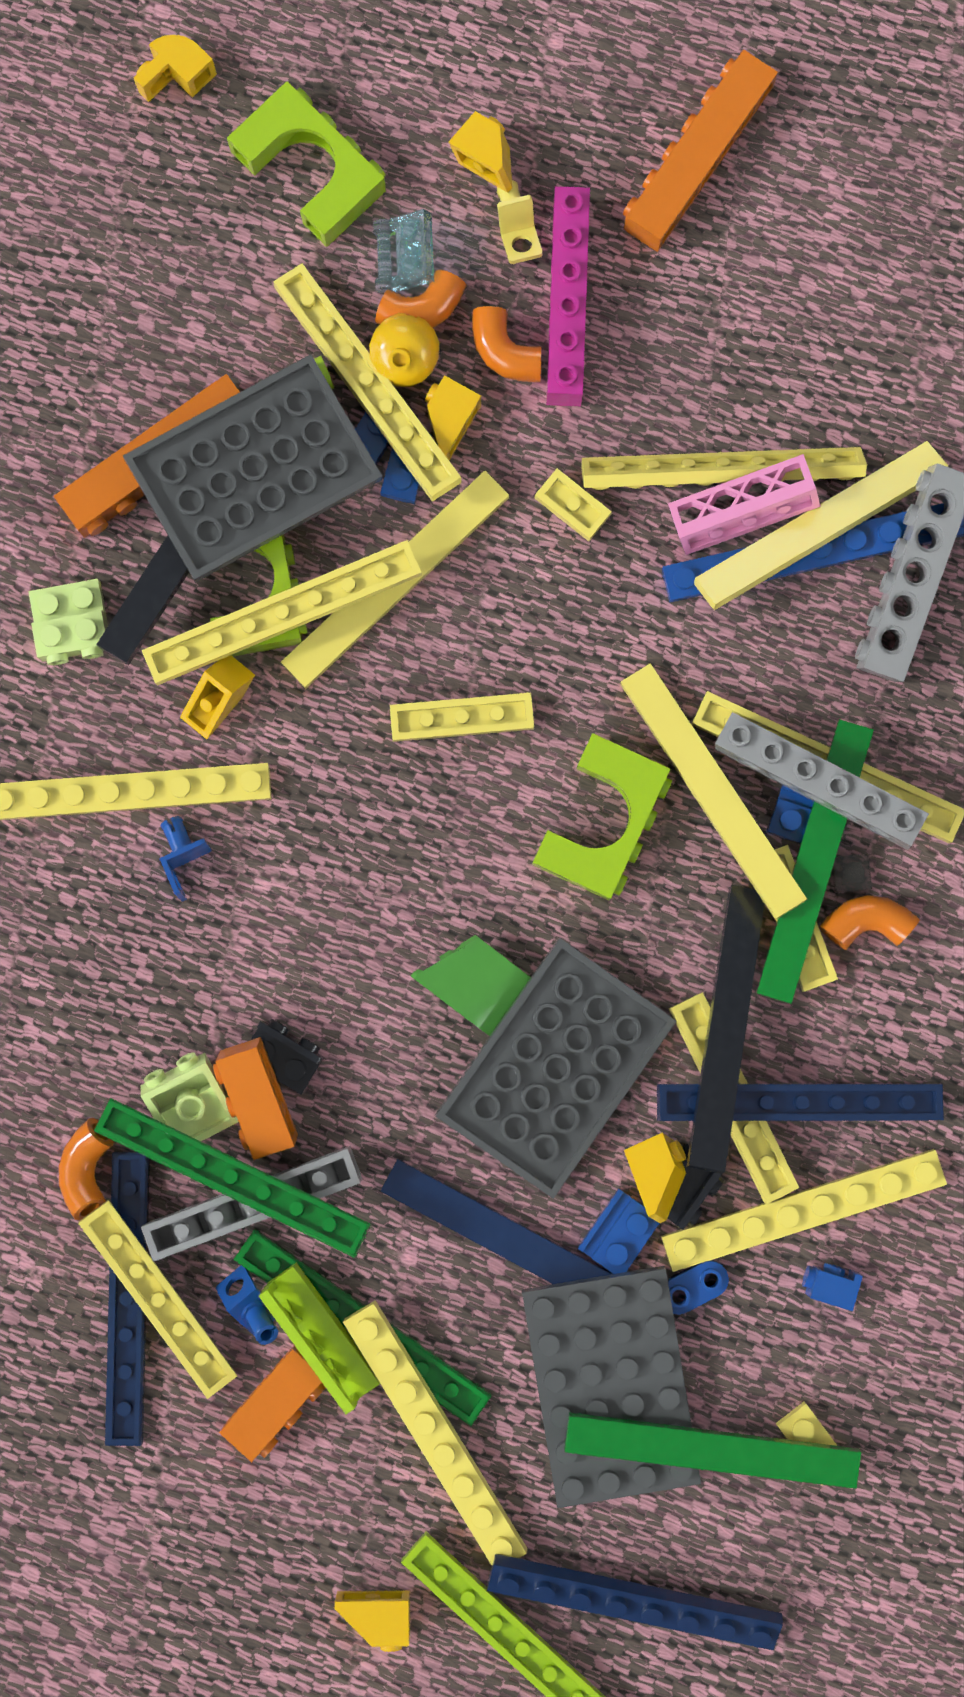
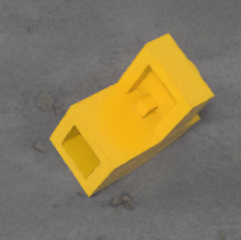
(175, 59)

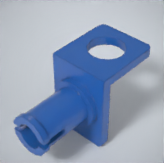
(182, 852)
(248, 1307)

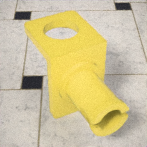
(517, 223)

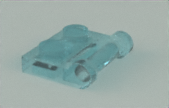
(413, 251)

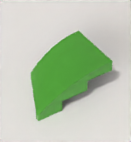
(475, 982)

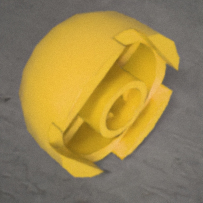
(404, 349)

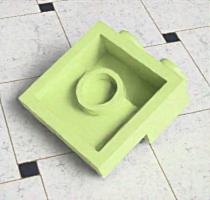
(68, 621)
(188, 1098)

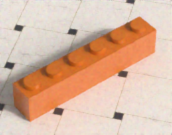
(699, 150)
(111, 486)

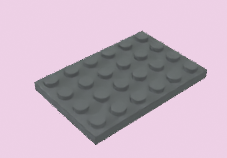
(252, 468)
(555, 1068)
(607, 1353)

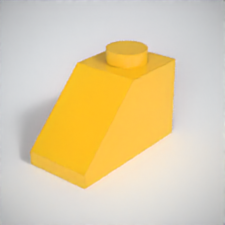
(484, 150)
(450, 413)
(216, 695)
(657, 1173)
(377, 1616)

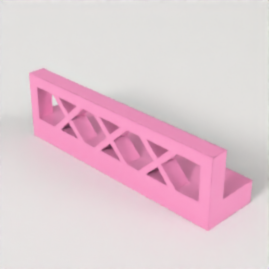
(746, 515)

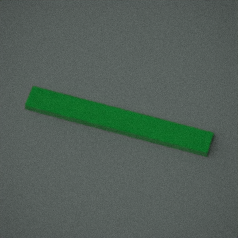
(812, 873)
(233, 1178)
(448, 1385)
(712, 1450)

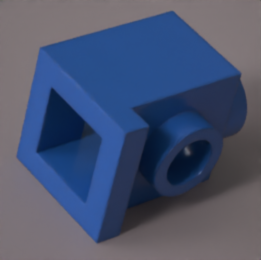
(832, 1286)

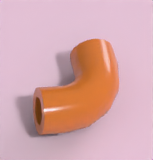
(433, 305)
(498, 350)
(868, 914)
(78, 1169)

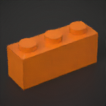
(255, 1099)
(272, 1406)

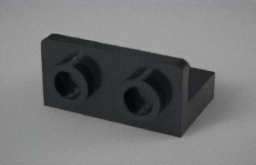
(291, 1060)
(692, 1193)

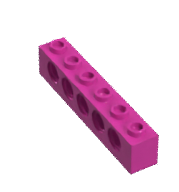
(568, 296)

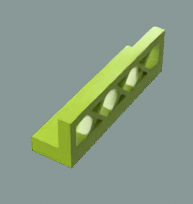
(319, 1337)

